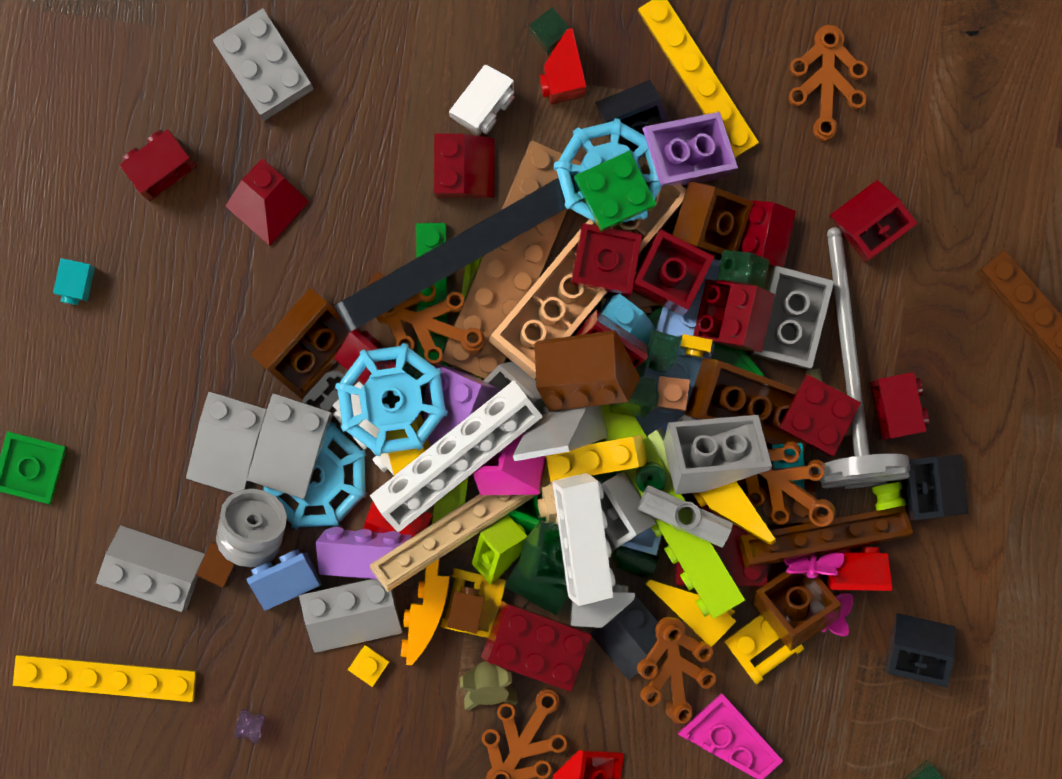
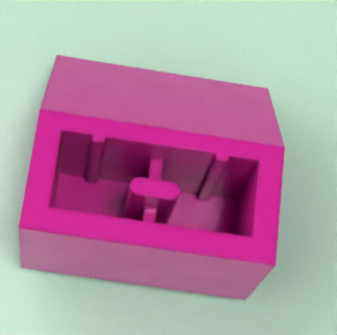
(509, 477)

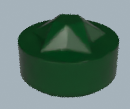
(652, 475)

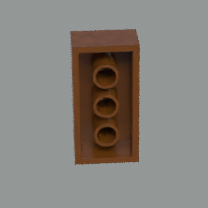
(733, 392)

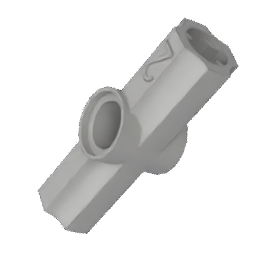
(703, 523)

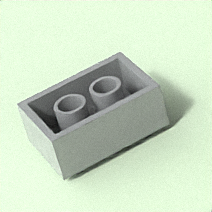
(263, 64)
(795, 317)

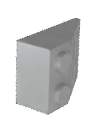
(562, 432)
(225, 443)
(289, 445)
(715, 452)

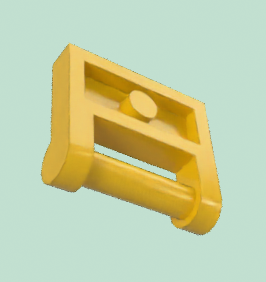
(492, 600)
(752, 640)

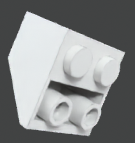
(482, 100)

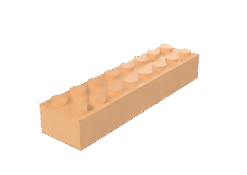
(558, 308)

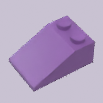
(690, 150)
(462, 397)

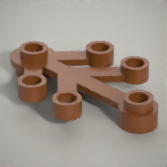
(828, 77)
(425, 321)
(780, 480)
(673, 668)
(520, 745)

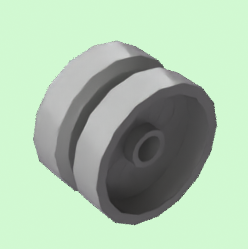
(251, 527)

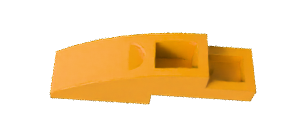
(425, 617)

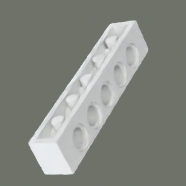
(455, 456)

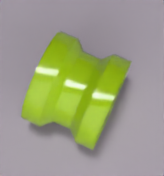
(888, 496)

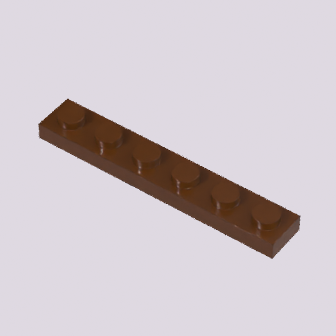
(839, 535)

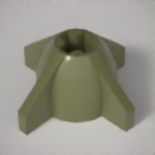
(487, 686)

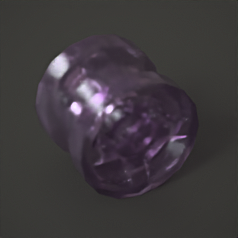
(249, 726)

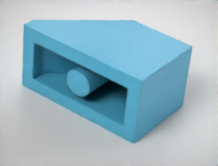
(628, 317)

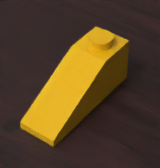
(733, 505)
(684, 605)

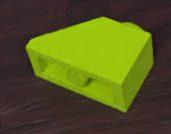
(498, 548)

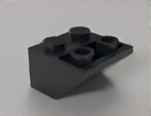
(936, 487)
(920, 650)

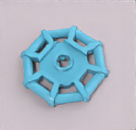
(598, 155)
(405, 410)
(331, 484)

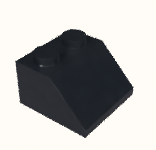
(635, 108)
(628, 637)

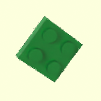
(615, 191)
(30, 467)

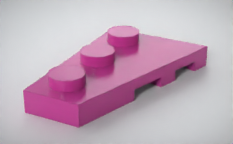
(730, 737)

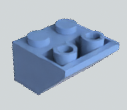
(285, 580)

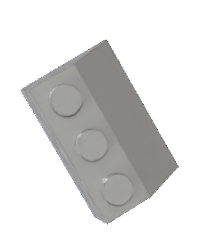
(150, 568)
(349, 614)

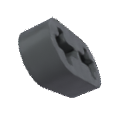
(319, 390)

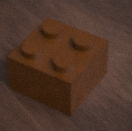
(712, 218)
(797, 607)

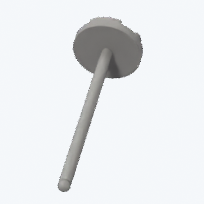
(863, 469)

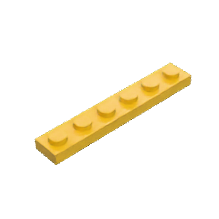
(696, 72)
(104, 678)

